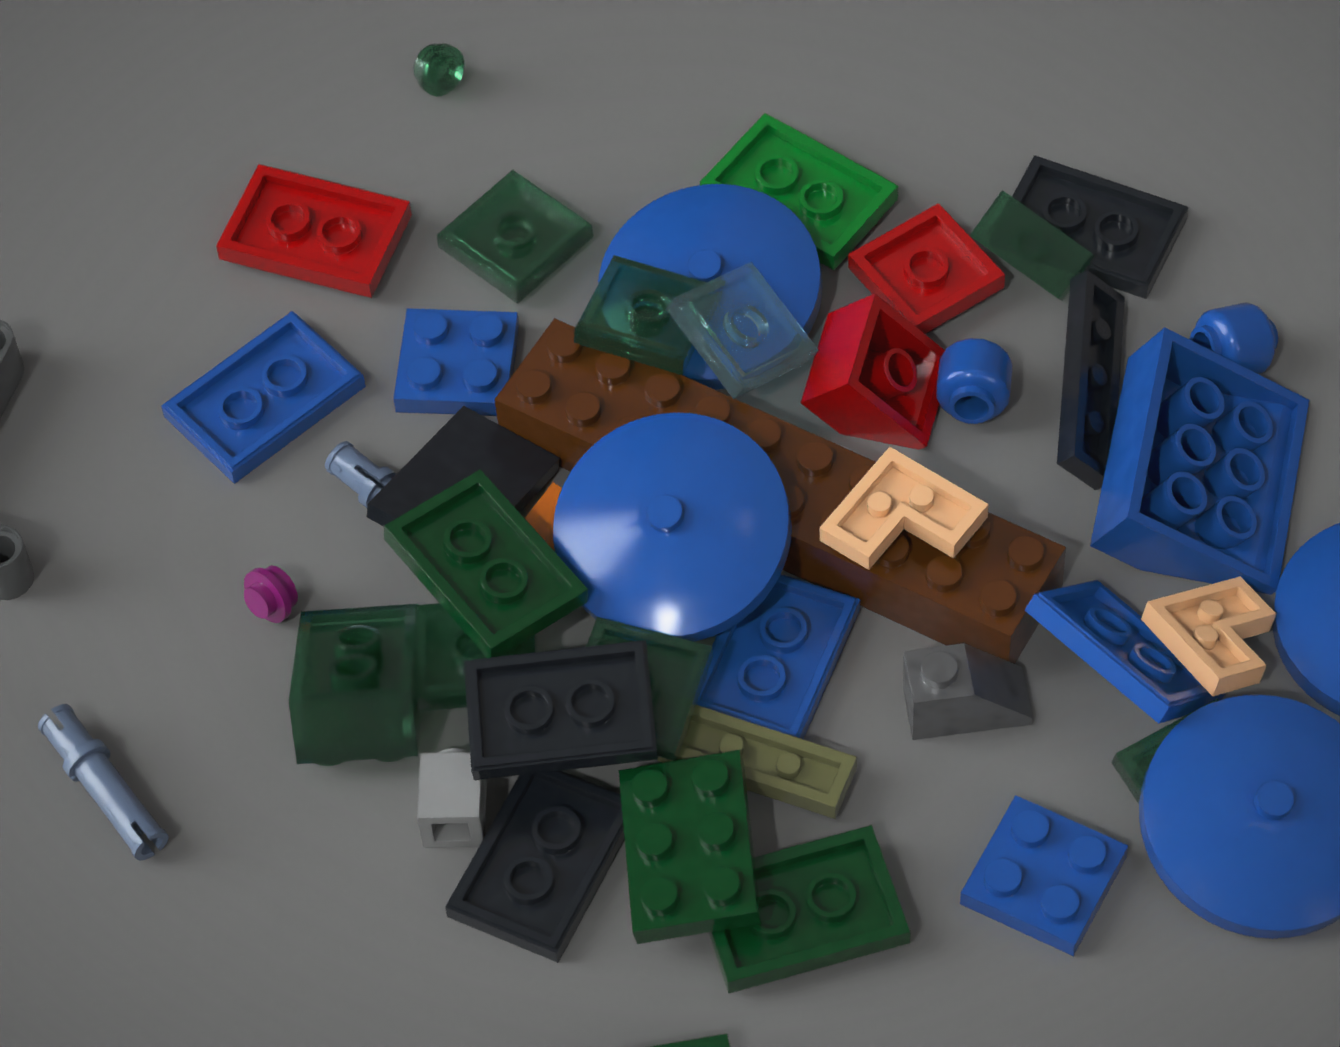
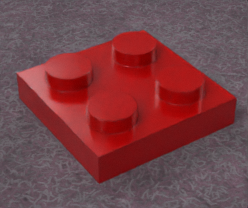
(927, 269)

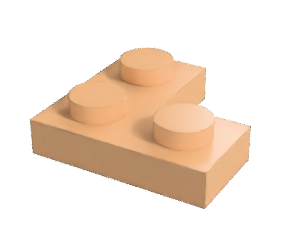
(899, 497)
(1207, 632)

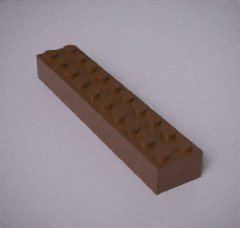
(575, 395)

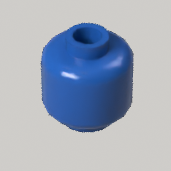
(1239, 334)
(974, 380)

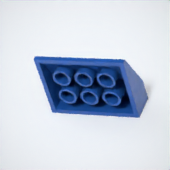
(1200, 467)

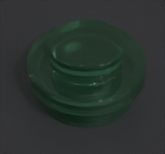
(439, 68)

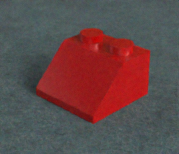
(875, 375)

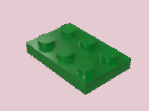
(820, 186)

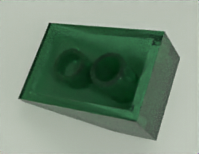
(355, 686)

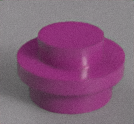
(270, 593)

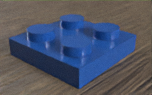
(454, 360)
(1044, 875)

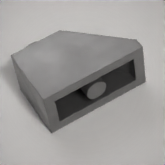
(962, 691)

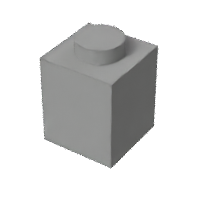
(450, 800)

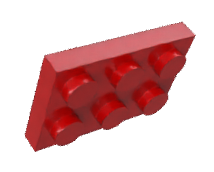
(314, 230)

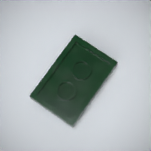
(485, 564)
(689, 847)
(816, 910)

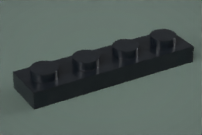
(1090, 377)

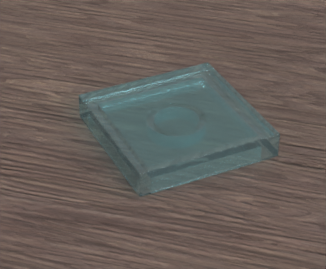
(742, 329)

